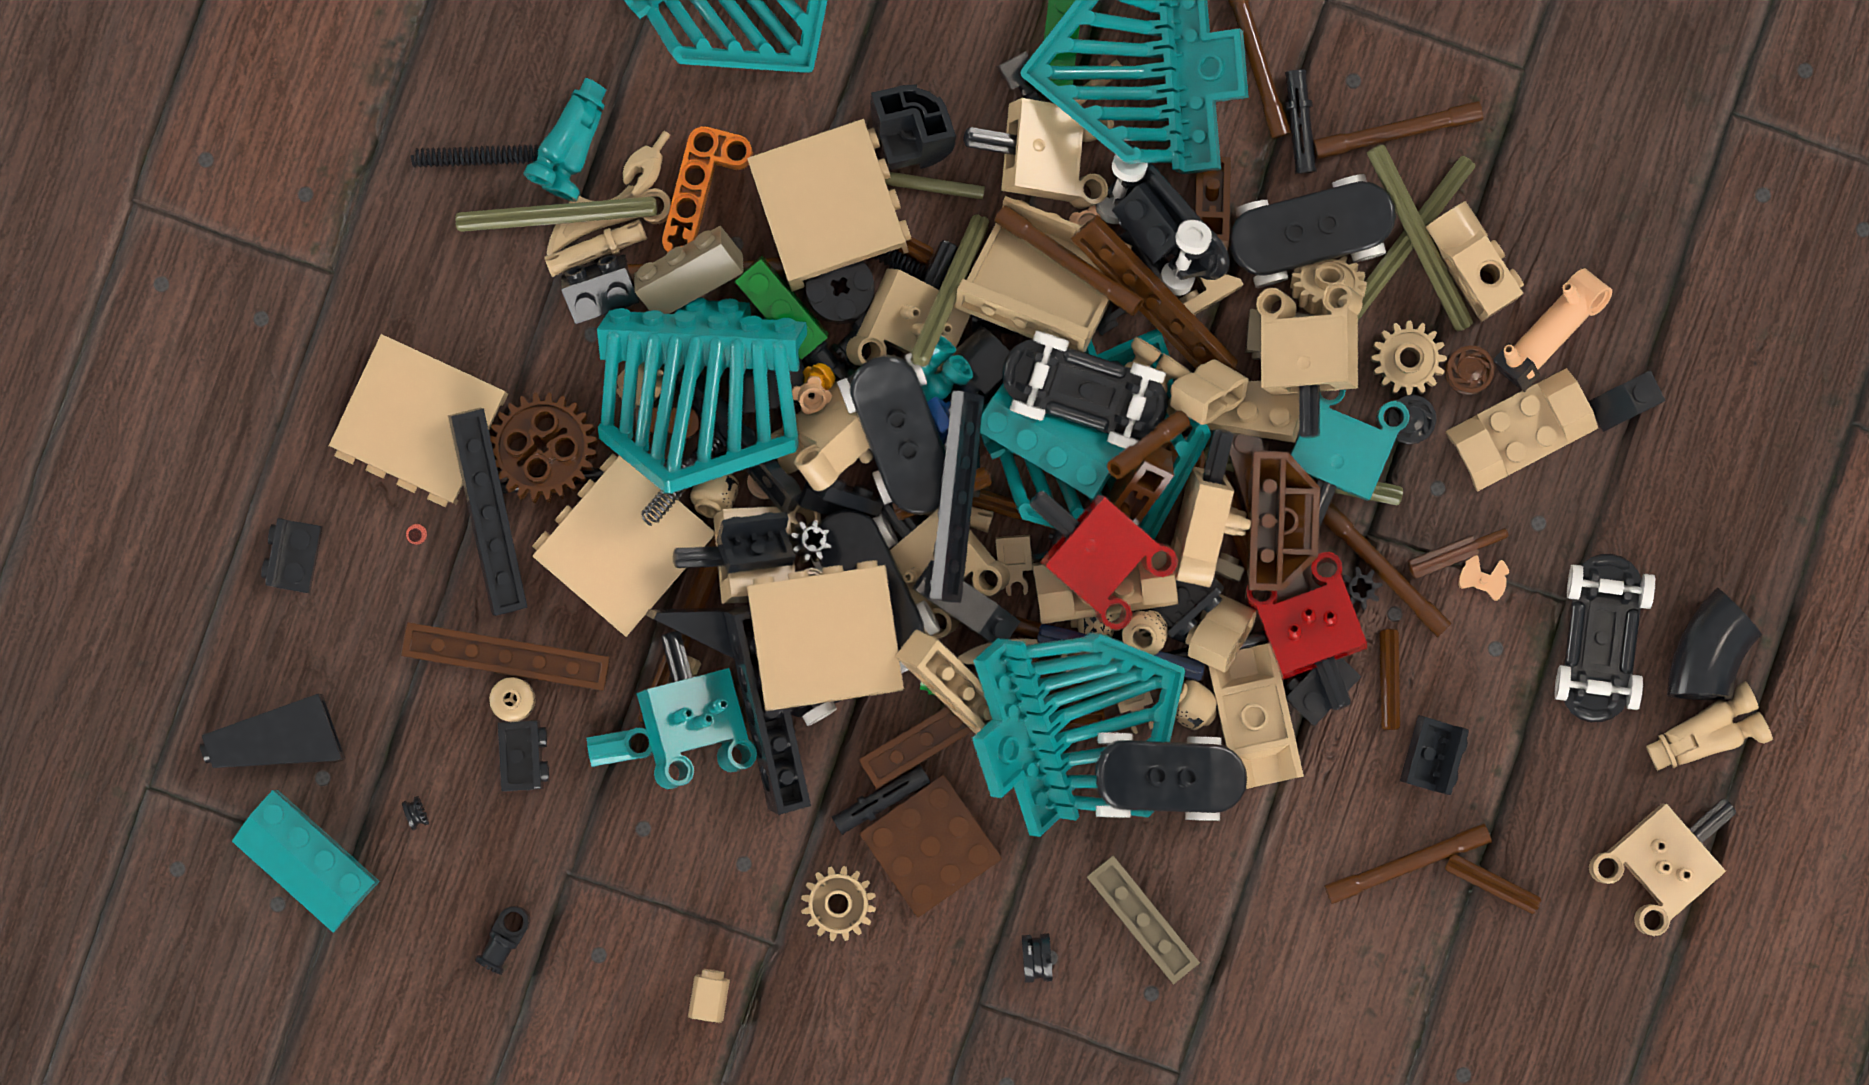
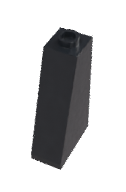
(281, 736)

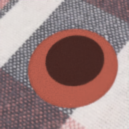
(416, 534)

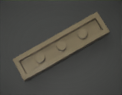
(1143, 919)

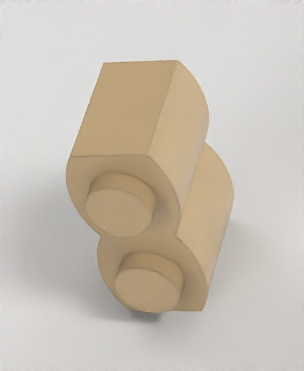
(1208, 391)
(1221, 633)
(709, 996)

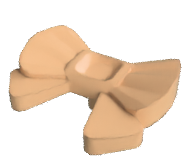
(1473, 577)

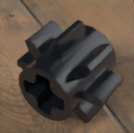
(817, 537)
(1365, 579)

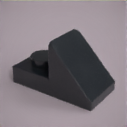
(1626, 401)

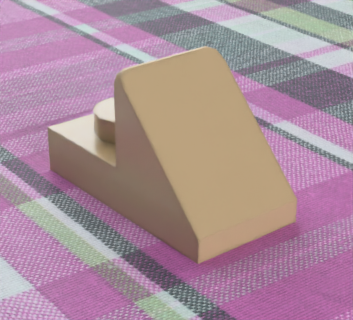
(1213, 292)

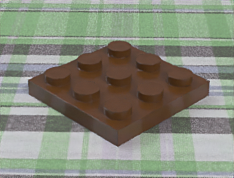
(930, 846)

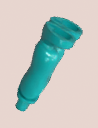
(568, 142)
(954, 370)

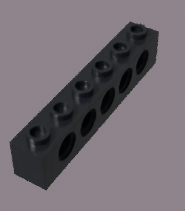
(770, 730)

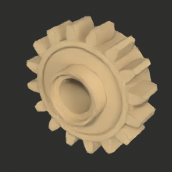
(1311, 281)
(1421, 345)
(832, 921)

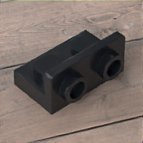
(292, 555)
(1309, 696)

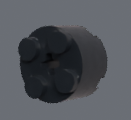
(845, 307)

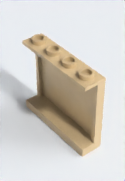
(828, 201)
(1029, 290)
(402, 421)
(610, 551)
(825, 636)

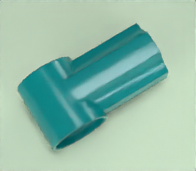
(615, 747)

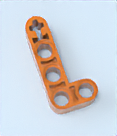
(698, 193)

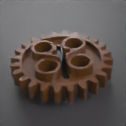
(560, 471)

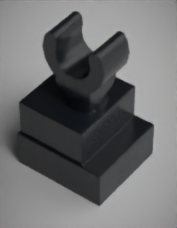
(1011, 73)

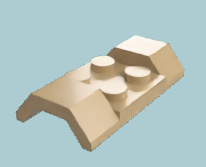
(1523, 429)
(1138, 589)
(1257, 716)

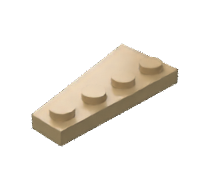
(1260, 415)

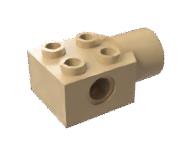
(1466, 253)

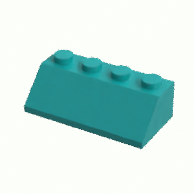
(1055, 444)
(304, 860)

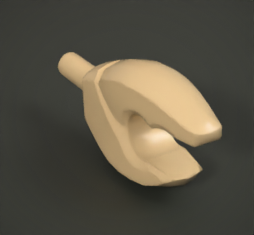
(647, 161)

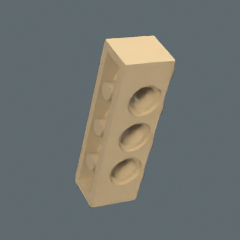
(946, 679)

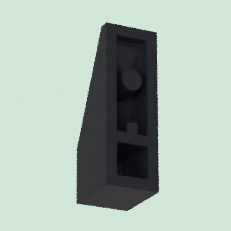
(975, 612)
(701, 624)

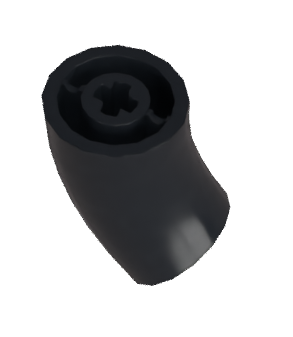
(1711, 650)

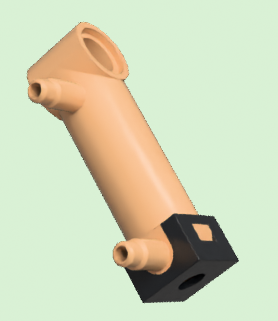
(1581, 297)

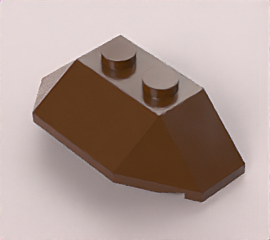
(1283, 521)

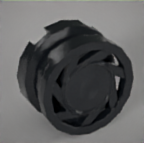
(1421, 419)
(1037, 958)

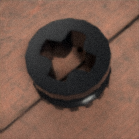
(415, 813)

